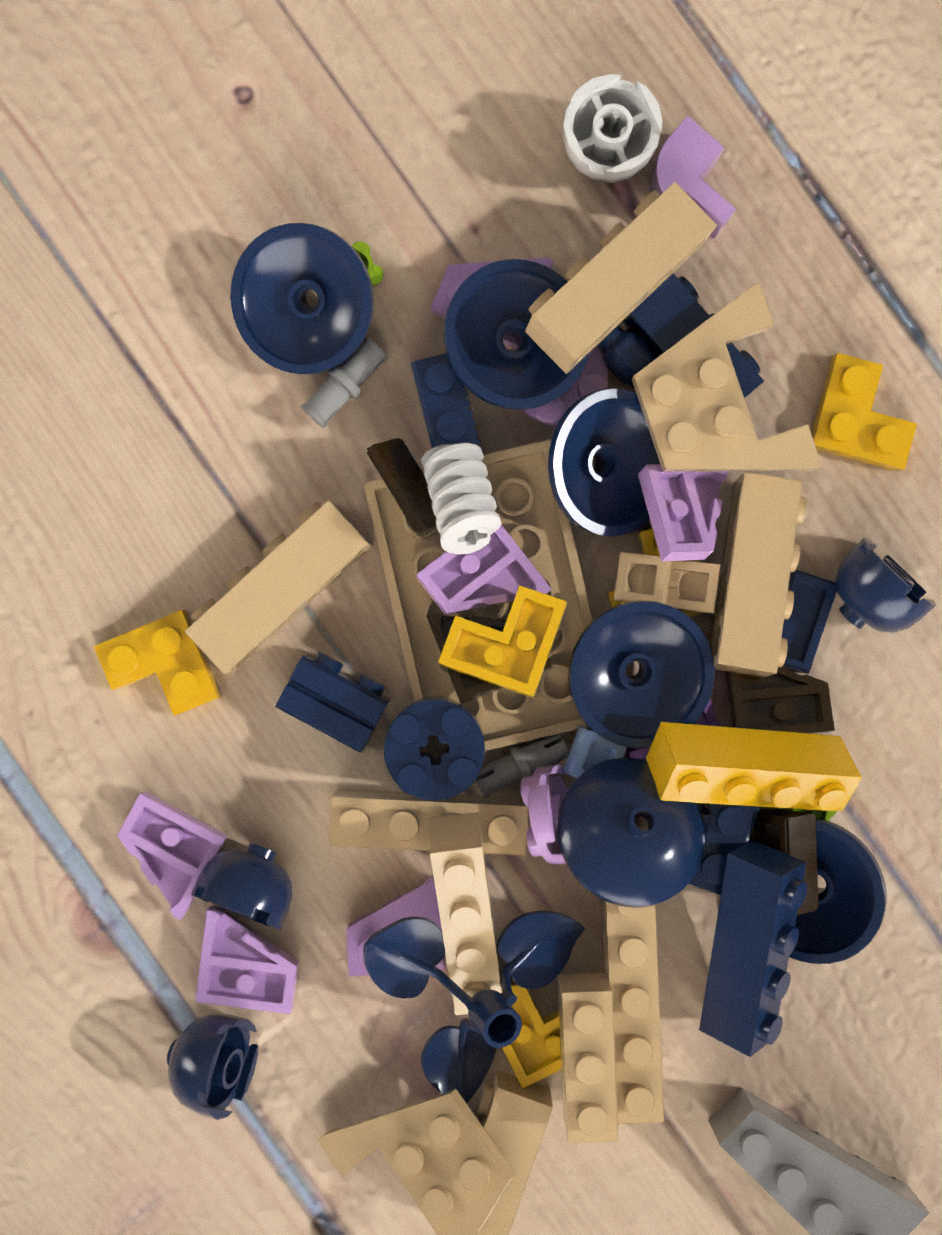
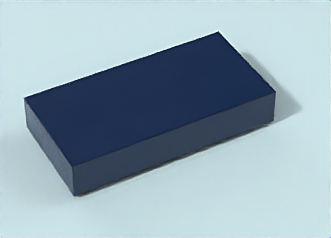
(808, 618)

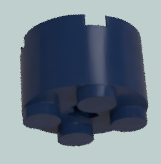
(416, 769)

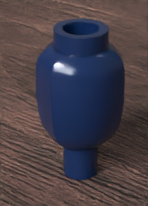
(626, 353)

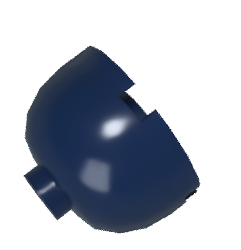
(879, 591)
(247, 885)
(212, 1063)

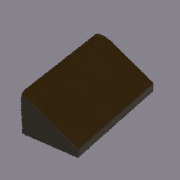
(405, 483)
(795, 835)

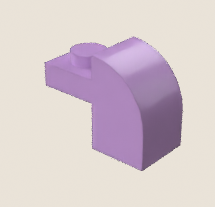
(687, 160)

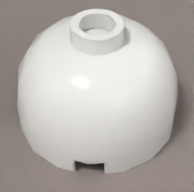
(611, 128)

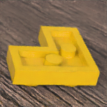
(848, 425)
(164, 650)
(512, 656)
(537, 1048)

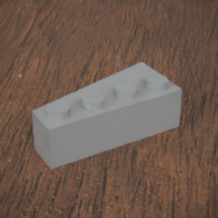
(811, 1175)

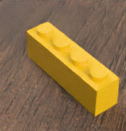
(752, 767)

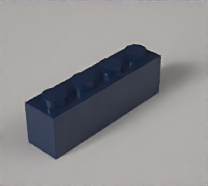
(674, 313)
(753, 947)

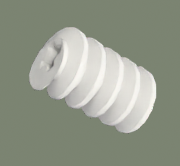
(460, 497)

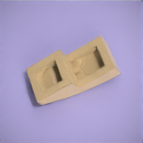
(673, 583)

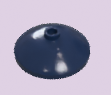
(272, 303)
(496, 305)
(614, 431)
(671, 680)
(608, 848)
(848, 906)

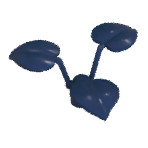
(459, 1057)

